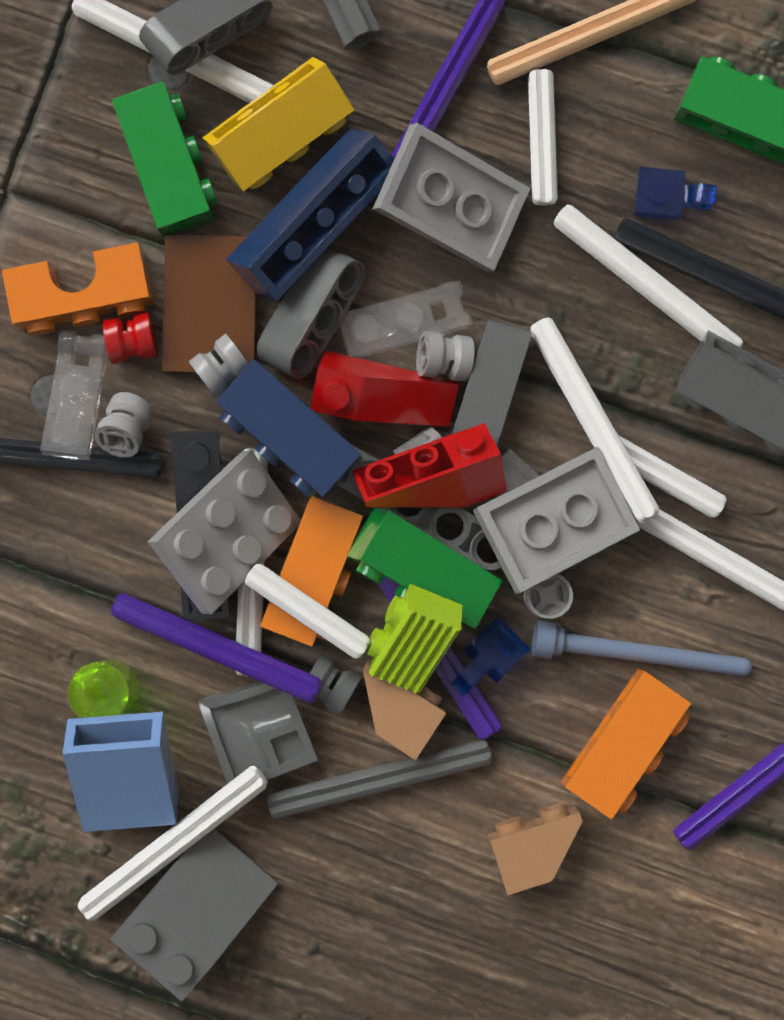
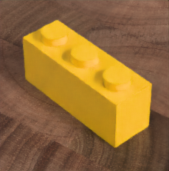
(279, 124)

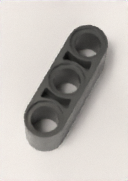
(199, 28)
(310, 313)
(493, 378)

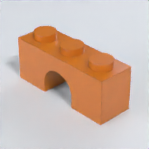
(119, 286)

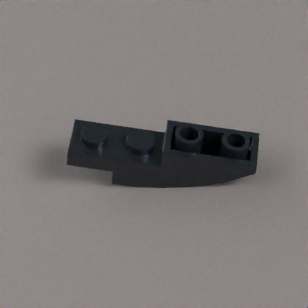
(195, 464)

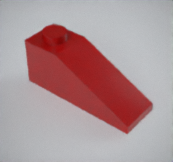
(381, 392)

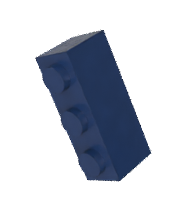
(287, 430)

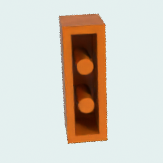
(316, 564)
(627, 744)

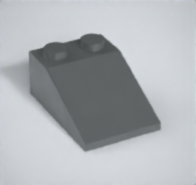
(194, 912)

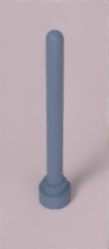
(552, 640)

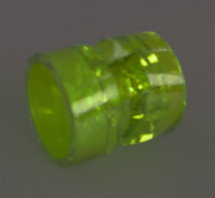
(103, 689)

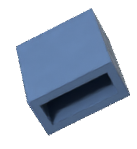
(121, 771)

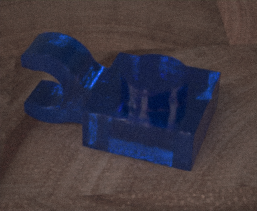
(663, 193)
(492, 653)

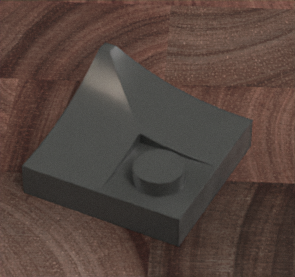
(257, 729)

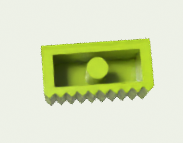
(414, 638)

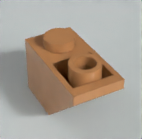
(402, 716)
(534, 849)

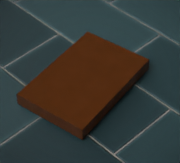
(204, 300)

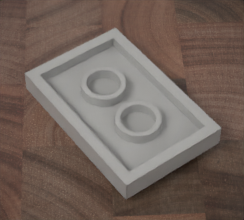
(451, 197)
(556, 520)
(225, 532)

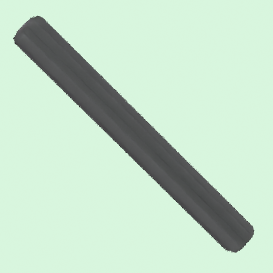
(379, 779)

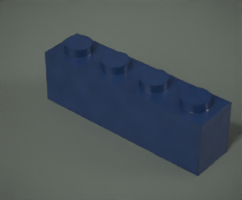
(312, 214)

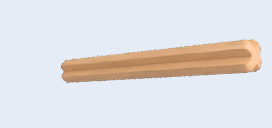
(578, 37)

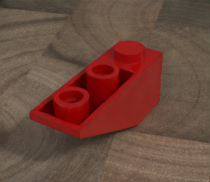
(436, 474)

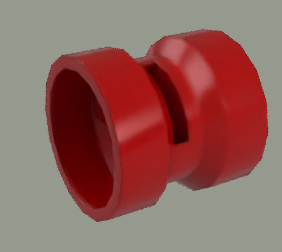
(130, 338)

